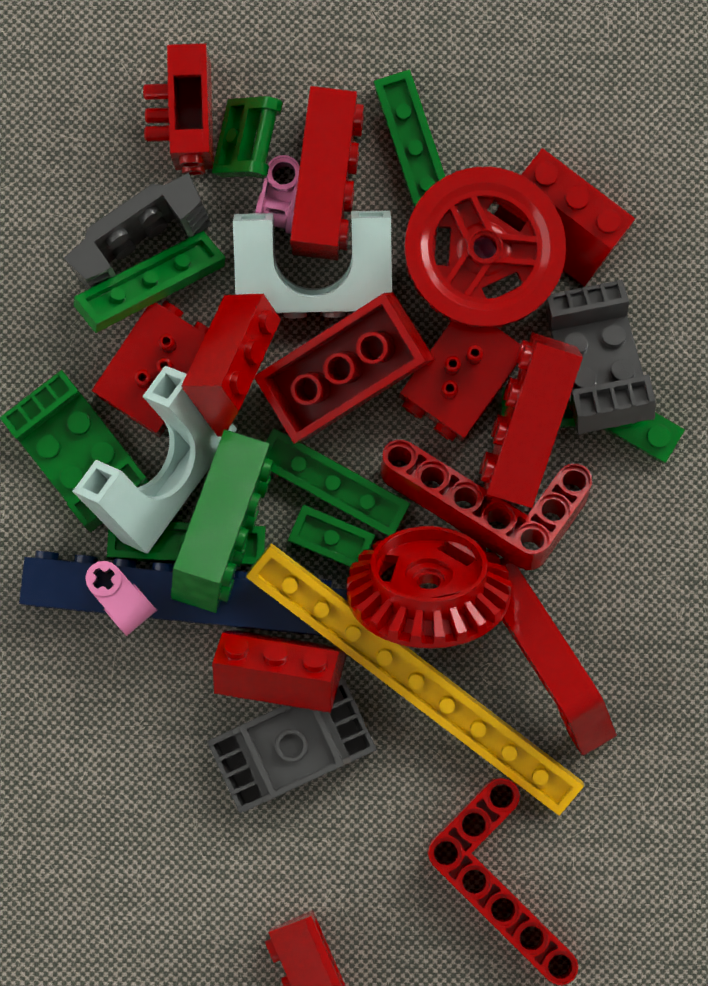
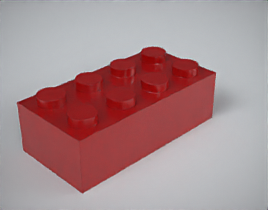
(324, 173)
(343, 367)
(531, 420)

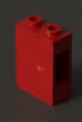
(187, 110)
(154, 342)
(462, 378)

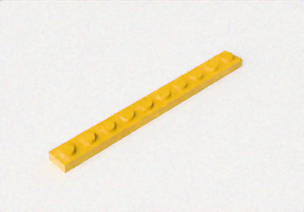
(416, 681)

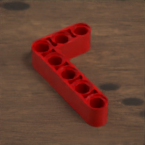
(487, 508)
(556, 666)
(493, 889)

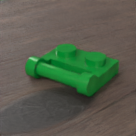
(238, 134)

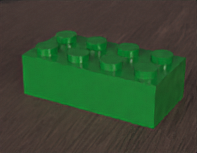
(222, 522)

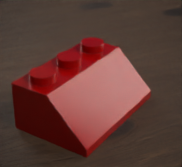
(589, 217)
(230, 357)
(277, 670)
(303, 953)

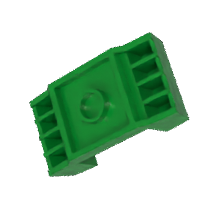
(66, 439)

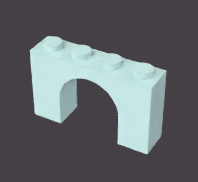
(363, 281)
(144, 512)

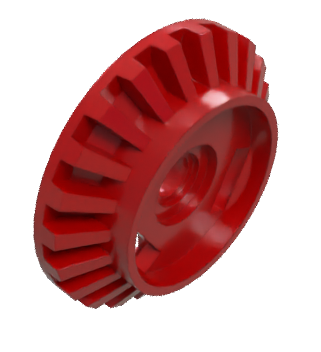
(462, 205)
(464, 606)

